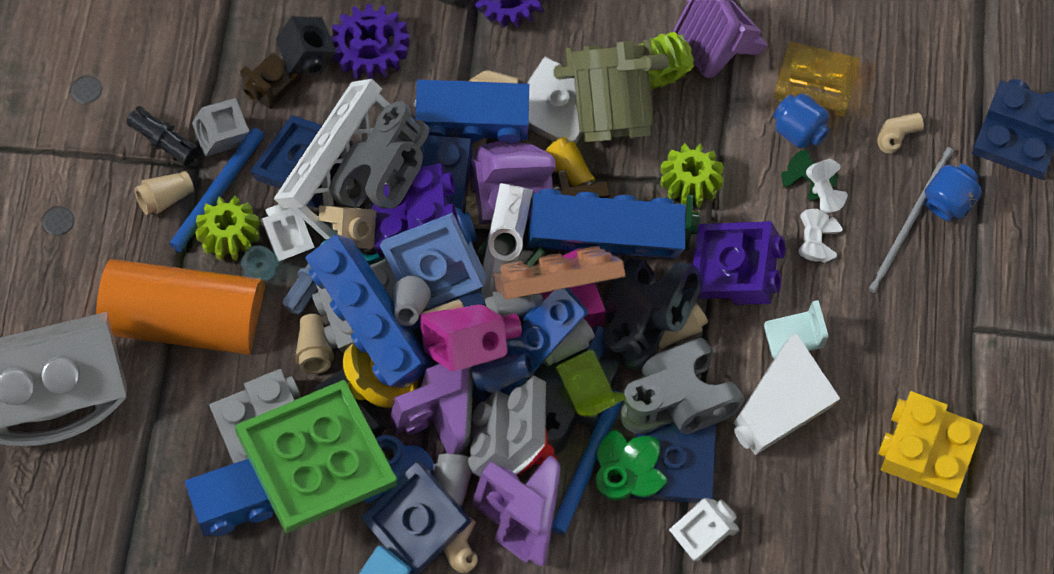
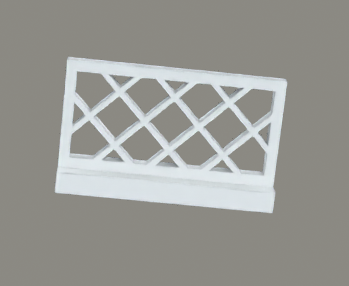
(324, 151)

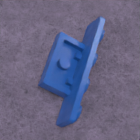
(542, 332)

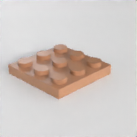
(557, 272)

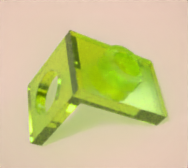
(588, 384)

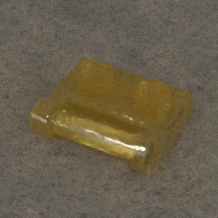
(820, 70)

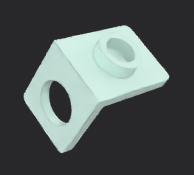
(807, 325)

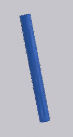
(218, 187)
(584, 469)

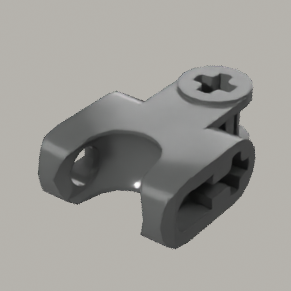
(386, 157)
(676, 395)

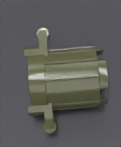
(612, 88)

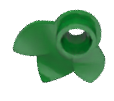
(633, 462)

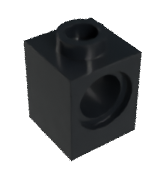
(305, 45)

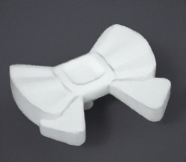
(820, 173)
(816, 224)

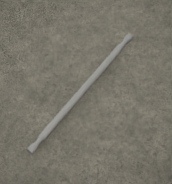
(907, 226)

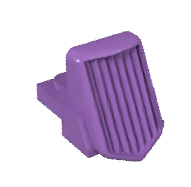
(717, 33)
(508, 164)
(520, 509)

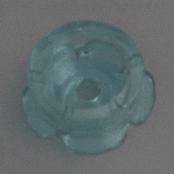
(257, 255)

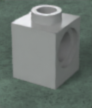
(220, 127)

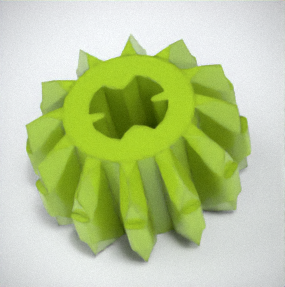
(679, 57)
(692, 174)
(227, 228)

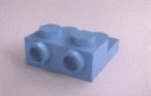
(439, 257)

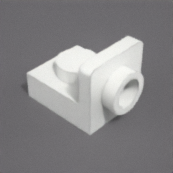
(286, 232)
(704, 527)

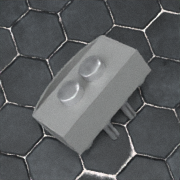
(55, 373)

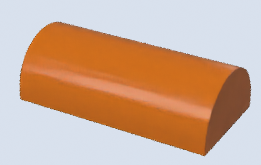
(181, 305)

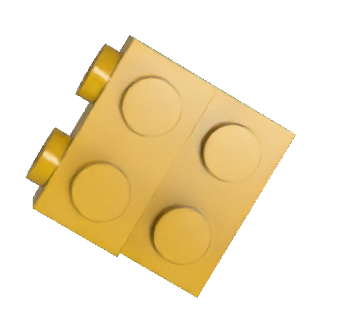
(929, 444)

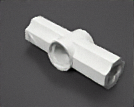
(508, 217)

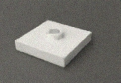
(552, 104)

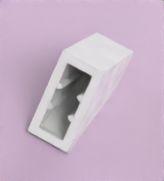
(785, 398)

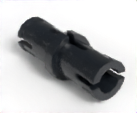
(162, 135)

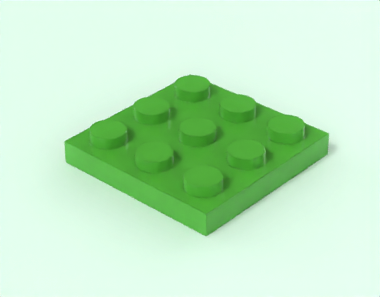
(315, 456)

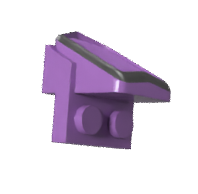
(445, 400)

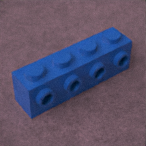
(614, 224)
(369, 312)

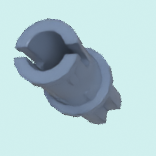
(300, 293)

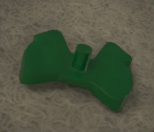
(797, 169)

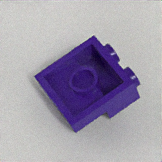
(424, 202)
(739, 261)

